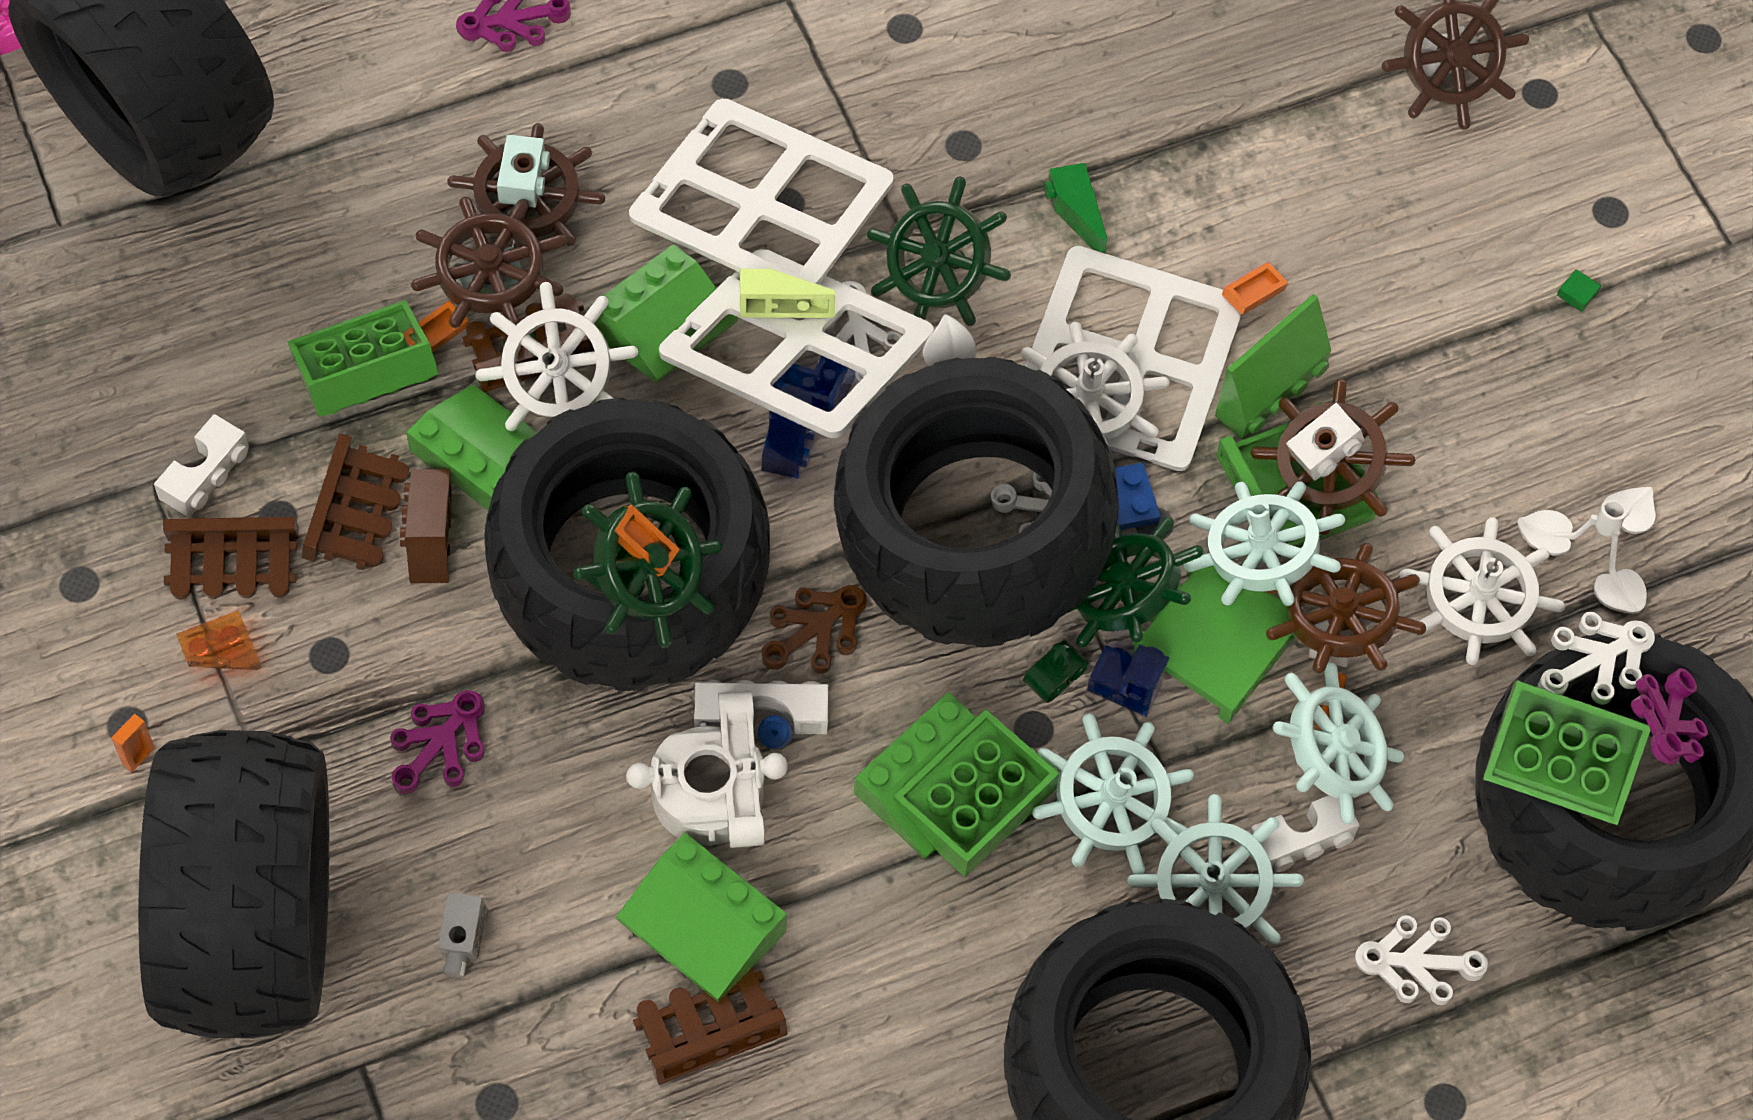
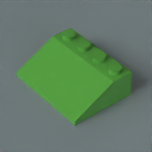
(653, 305)
(363, 358)
(1274, 369)
(469, 439)
(1566, 752)
(903, 760)
(976, 792)
(703, 917)

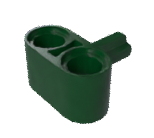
(1056, 671)

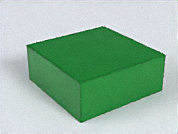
(1578, 290)

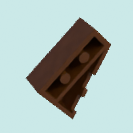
(427, 525)

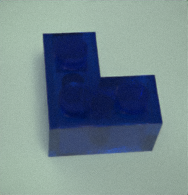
(828, 382)
(787, 441)
(1129, 679)

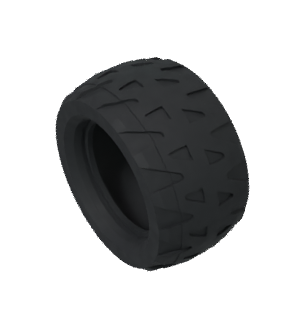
(150, 83)
(959, 414)
(586, 459)
(1623, 880)
(234, 884)
(1167, 950)

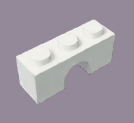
(187, 487)
(1287, 846)

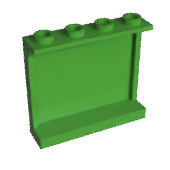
(1265, 478)
(1219, 646)

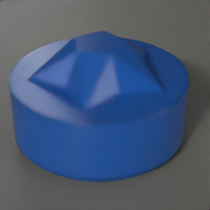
(775, 732)

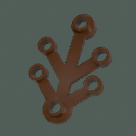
(816, 624)

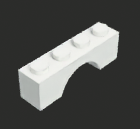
(800, 704)

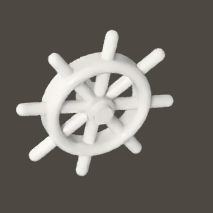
(556, 360)
(1091, 385)
(1483, 590)

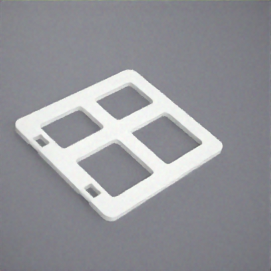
(761, 201)
(1163, 289)
(799, 337)

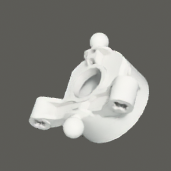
(733, 810)

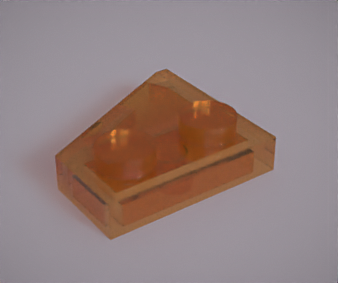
(219, 644)

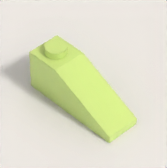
(780, 295)

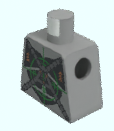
(462, 918)

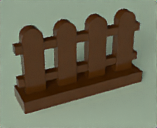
(487, 357)
(348, 518)
(214, 533)
(712, 1043)

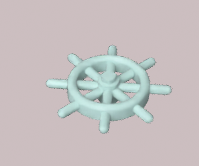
(1264, 543)
(1338, 742)
(1112, 793)
(1214, 878)

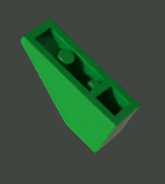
(1076, 203)

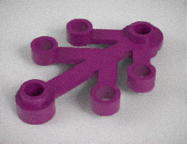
(510, 19)
(440, 737)
(1665, 743)

